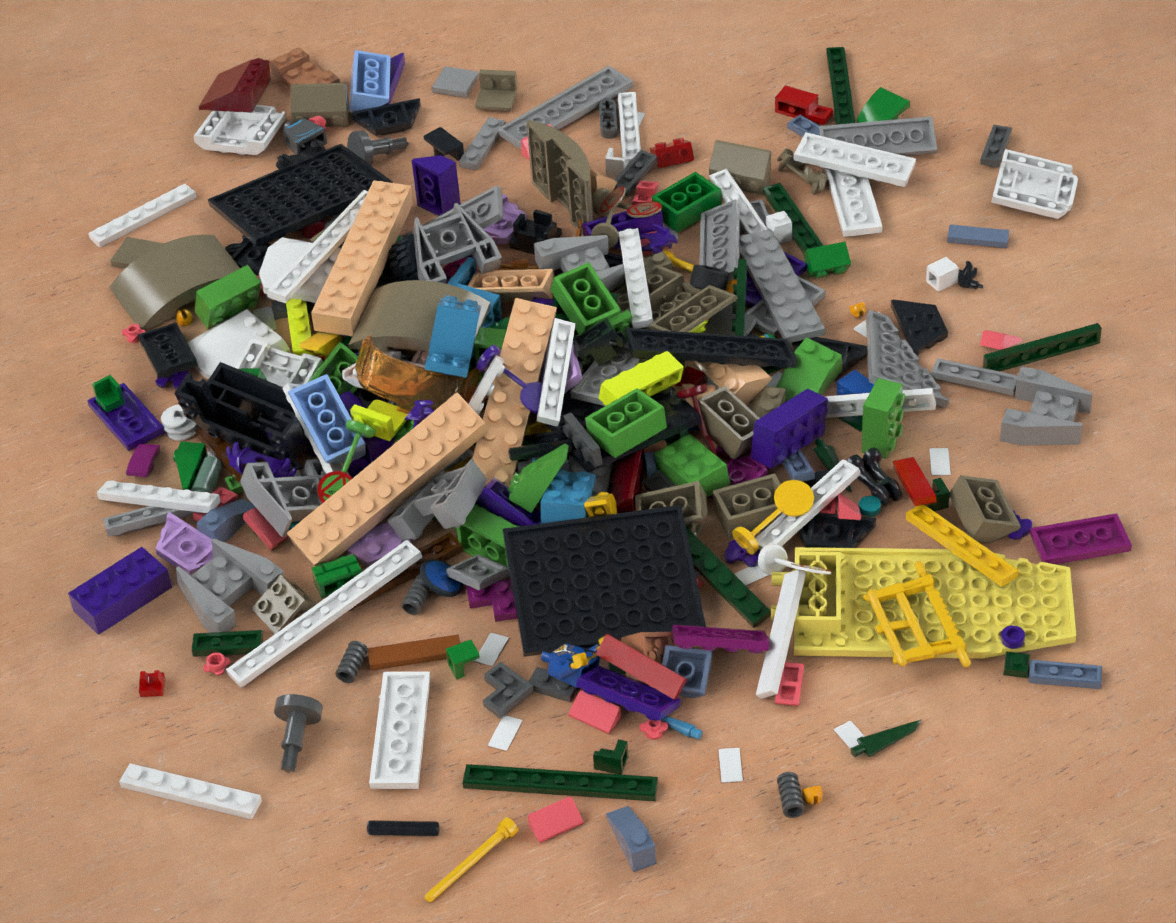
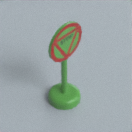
(337, 479)

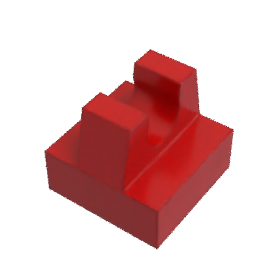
(151, 684)

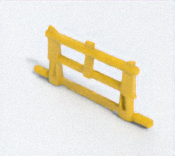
(924, 651)

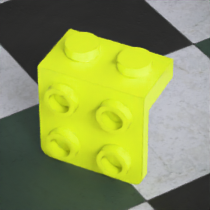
(381, 417)

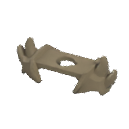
(817, 181)

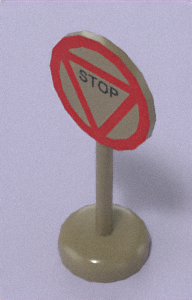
(607, 206)
(638, 210)

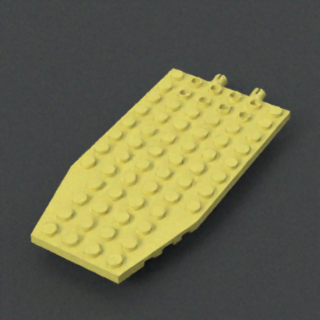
(839, 622)

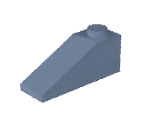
(224, 520)
(633, 838)

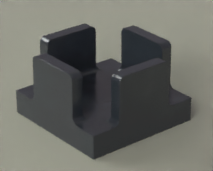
(530, 232)
(596, 342)

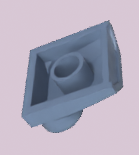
(691, 664)

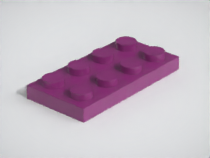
(1080, 539)
(725, 638)

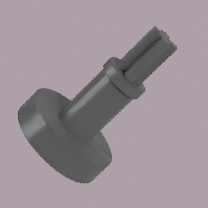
(365, 148)
(296, 712)

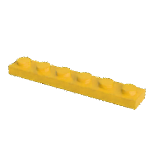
(962, 545)

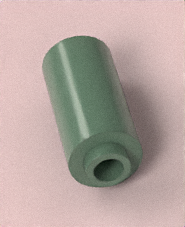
(208, 475)

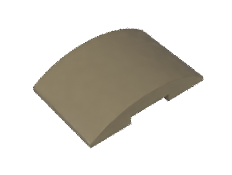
(560, 170)
(170, 277)
(676, 302)
(405, 314)

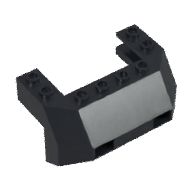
(229, 399)

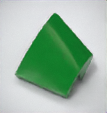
(883, 106)

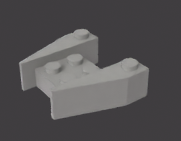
(450, 241)
(575, 251)
(1051, 414)
(446, 496)
(283, 498)
(223, 582)

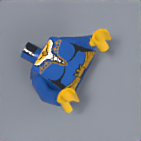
(571, 661)

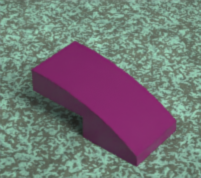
(142, 460)

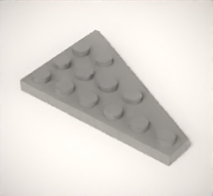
(894, 358)

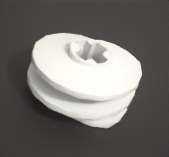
(178, 425)

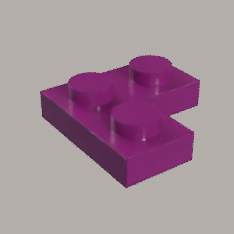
(497, 595)

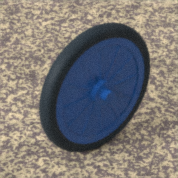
(435, 577)

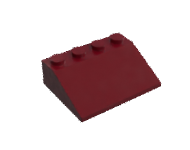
(238, 87)

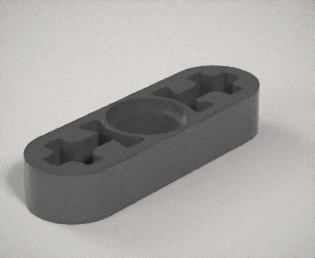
(604, 123)

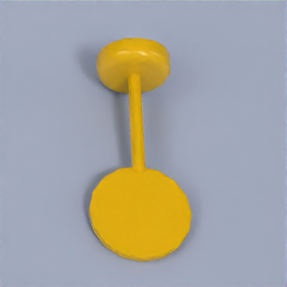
(791, 498)

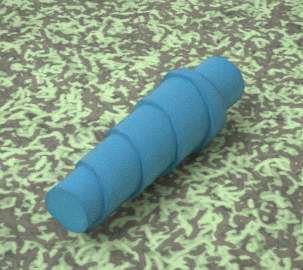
(683, 727)

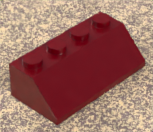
(627, 480)

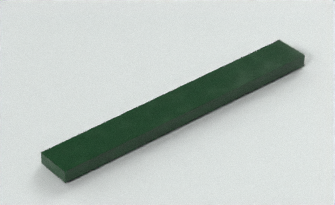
(840, 85)
(560, 782)

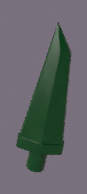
(827, 455)
(878, 741)

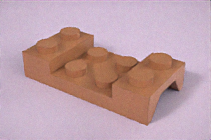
(298, 69)

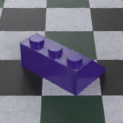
(436, 183)
(495, 500)

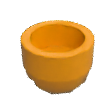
(858, 309)
(184, 321)
(812, 794)

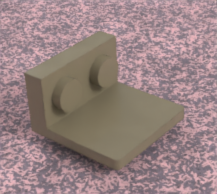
(497, 90)
(281, 603)

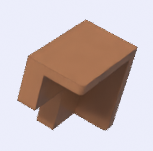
(650, 644)

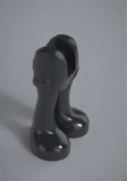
(886, 486)

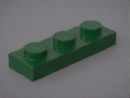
(226, 642)

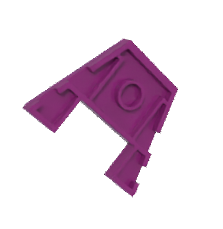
(741, 468)

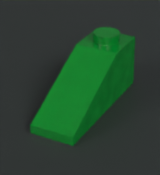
(188, 461)

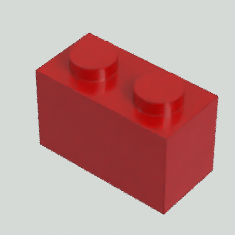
(795, 102)

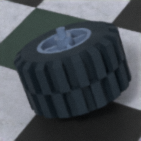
(403, 259)

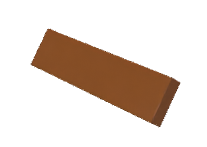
(410, 652)

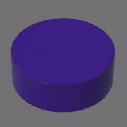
(1012, 637)

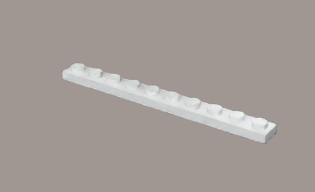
(316, 254)
(323, 613)

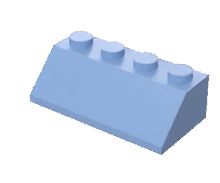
(369, 80)
(326, 419)

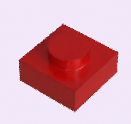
(820, 114)

